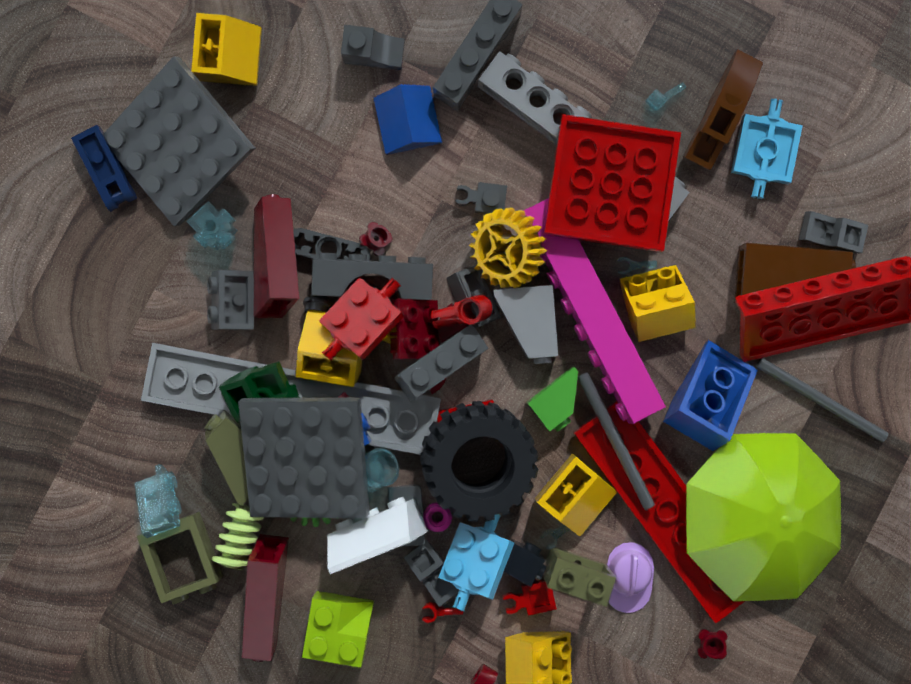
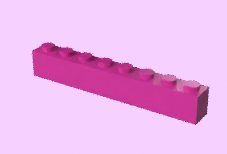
(597, 323)

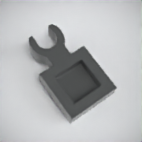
(487, 197)

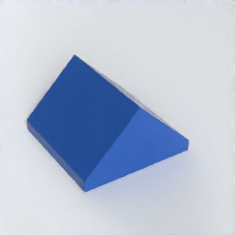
(407, 118)

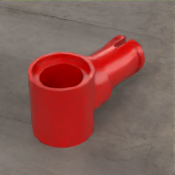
(462, 313)

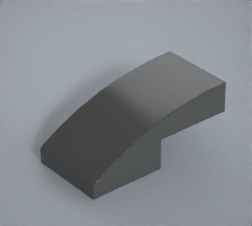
(833, 232)
(427, 565)

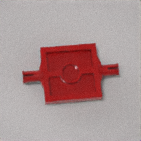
(361, 318)

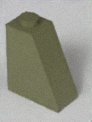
(226, 445)

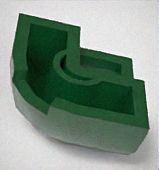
(256, 383)

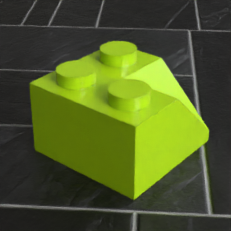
(338, 629)

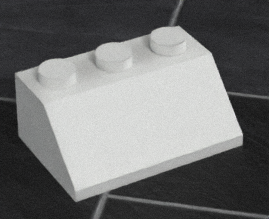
(374, 535)

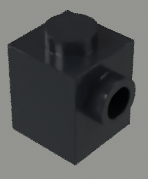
(525, 562)

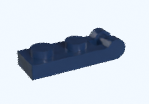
(103, 167)

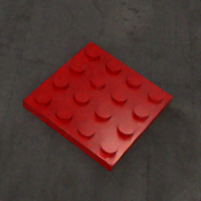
(612, 183)

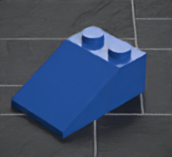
(711, 397)

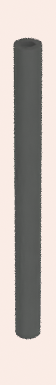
(822, 400)
(616, 441)

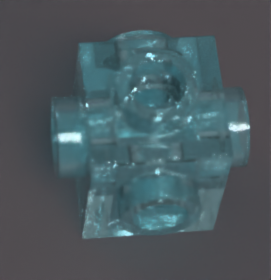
(204, 222)

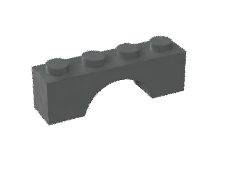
(472, 55)
(333, 275)

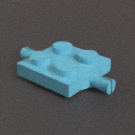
(766, 149)
(476, 561)

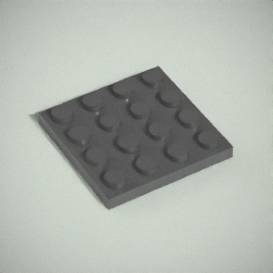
(177, 141)
(304, 457)

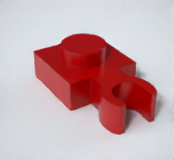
(535, 598)

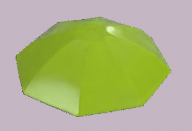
(763, 516)

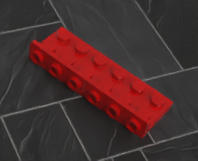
(825, 308)

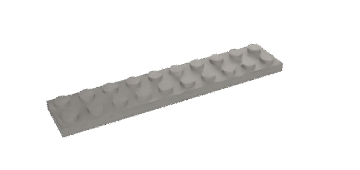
(193, 380)

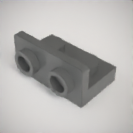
(231, 300)

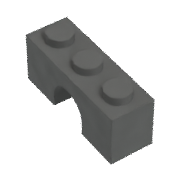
(441, 362)

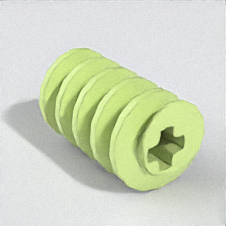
(238, 539)

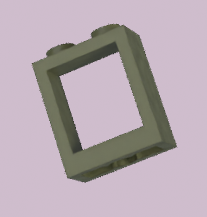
(204, 547)
(587, 581)

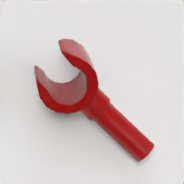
(439, 611)

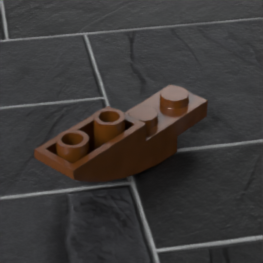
(724, 109)

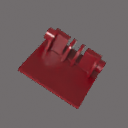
(415, 330)

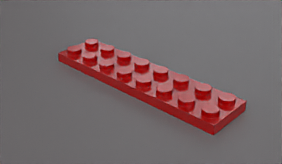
(666, 519)

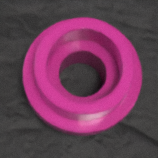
(433, 525)

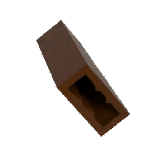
(775, 265)

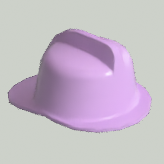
(634, 577)

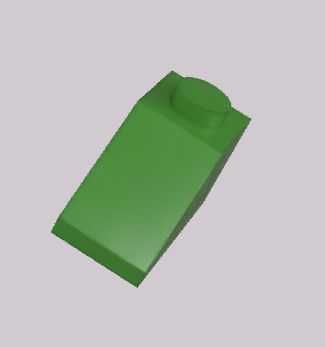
(556, 401)

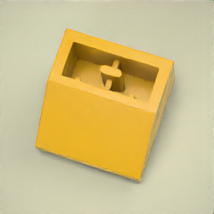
(226, 50)
(658, 303)
(314, 365)
(575, 495)
(538, 658)

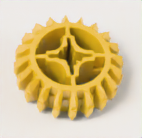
(520, 256)

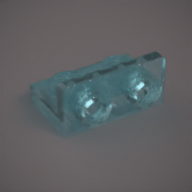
(157, 502)

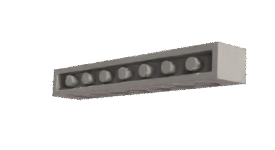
(541, 119)

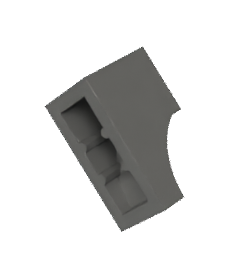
(371, 48)

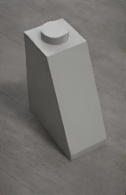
(531, 319)

